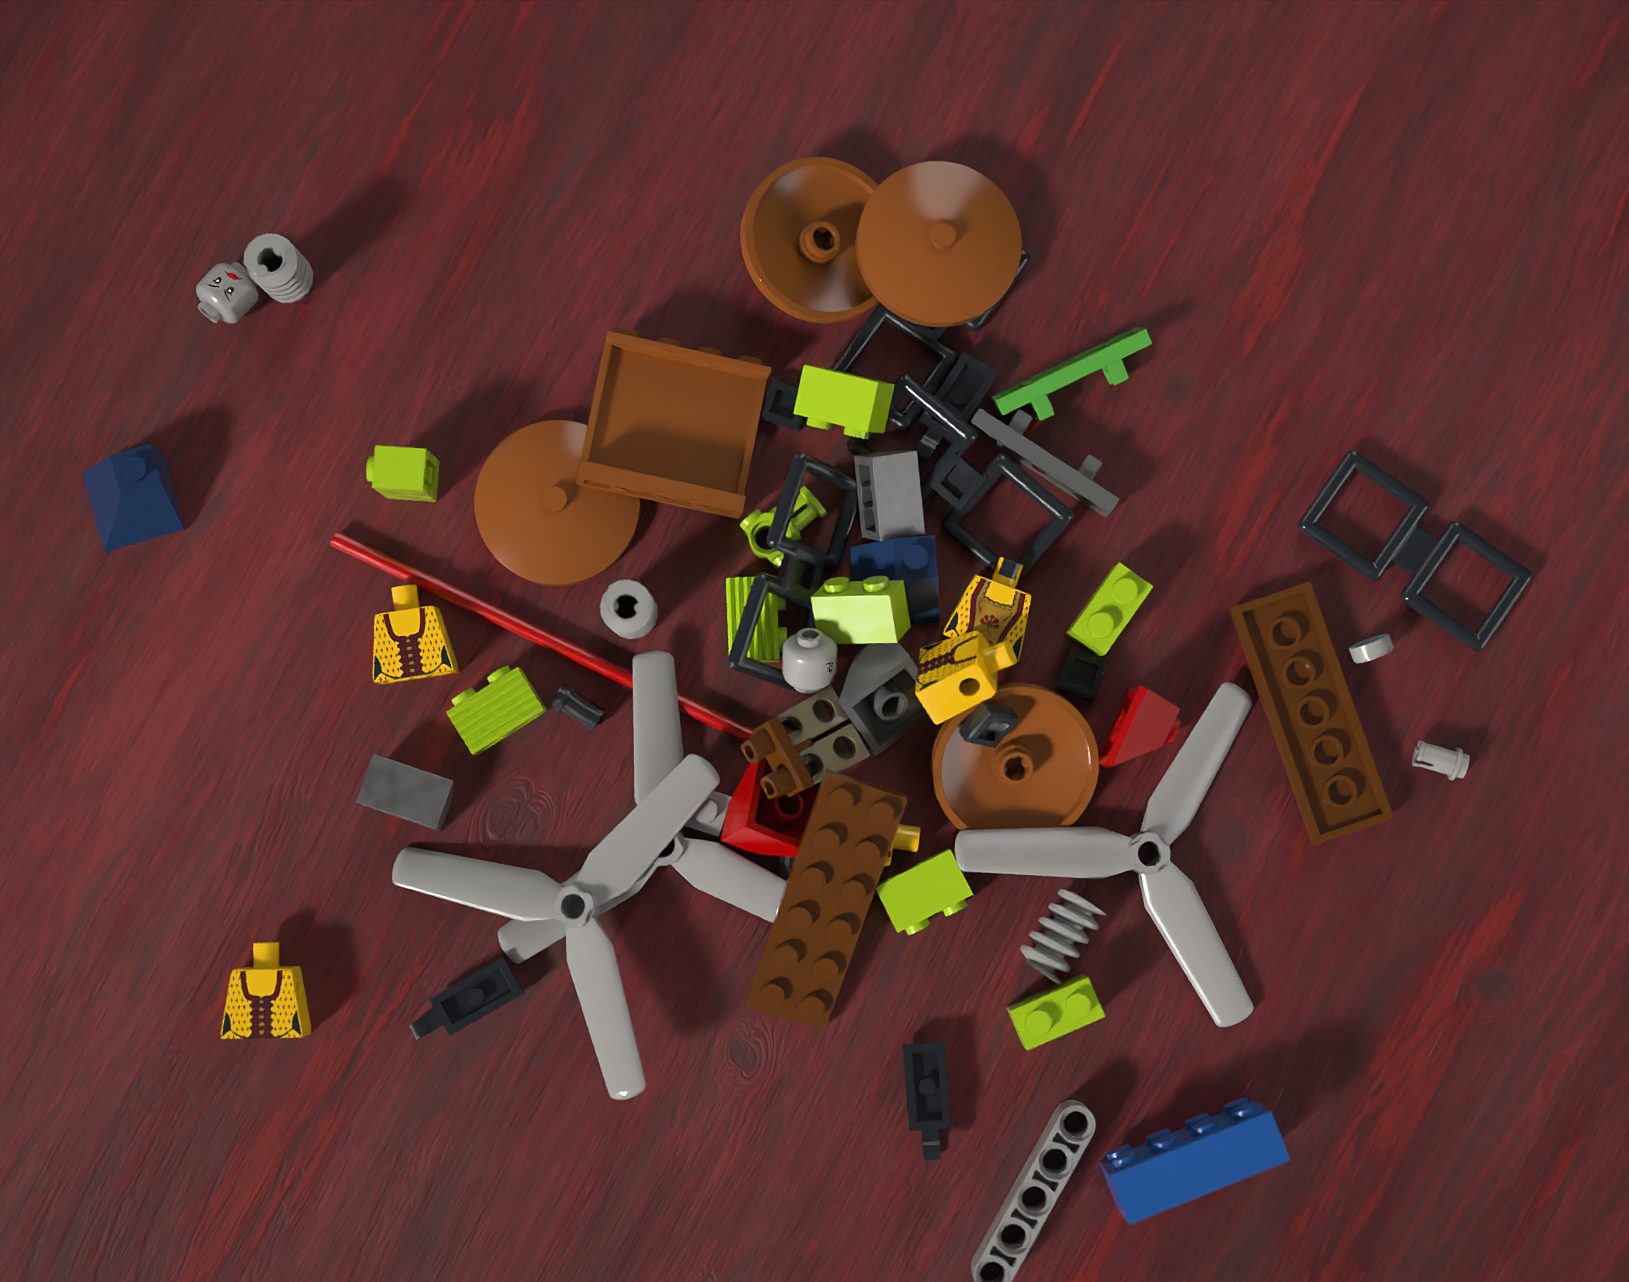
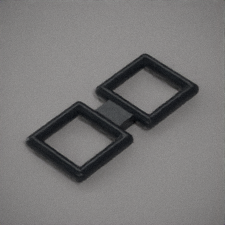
(925, 336)
(966, 485)
(1415, 551)
(800, 565)

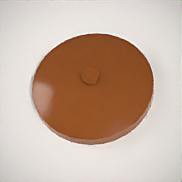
(803, 239)
(938, 244)
(540, 518)
(1033, 777)

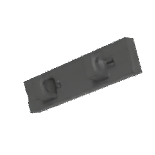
(1076, 483)

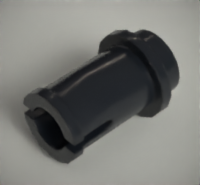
(577, 706)

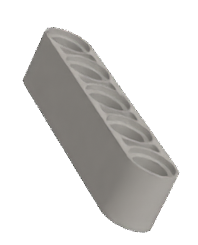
(1034, 1174)

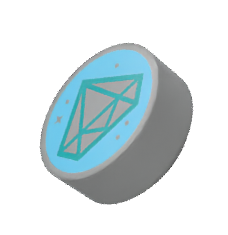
(1371, 648)

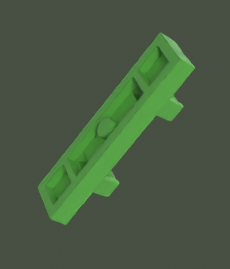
(1104, 356)

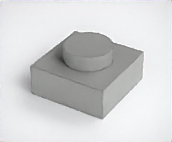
(711, 814)

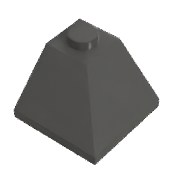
(882, 695)

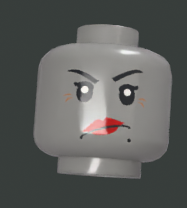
(227, 293)
(809, 661)

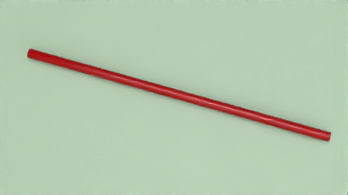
(528, 630)

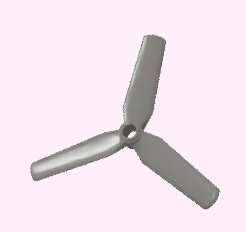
(701, 862)
(606, 874)
(1164, 888)

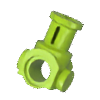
(757, 522)

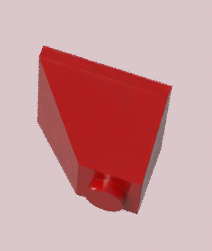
(1139, 727)
(763, 823)

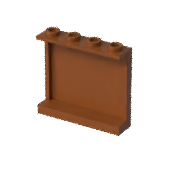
(673, 423)

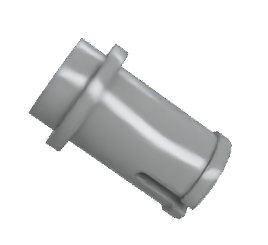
(1441, 760)

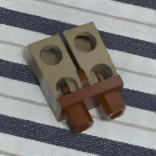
(792, 752)

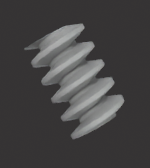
(278, 268)
(612, 611)
(1061, 934)

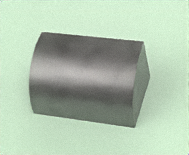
(889, 494)
(406, 792)

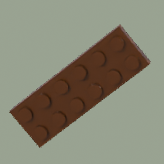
(1311, 713)
(825, 899)

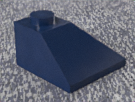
(133, 497)
(907, 560)

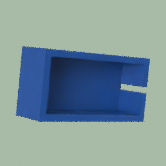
(1193, 1159)

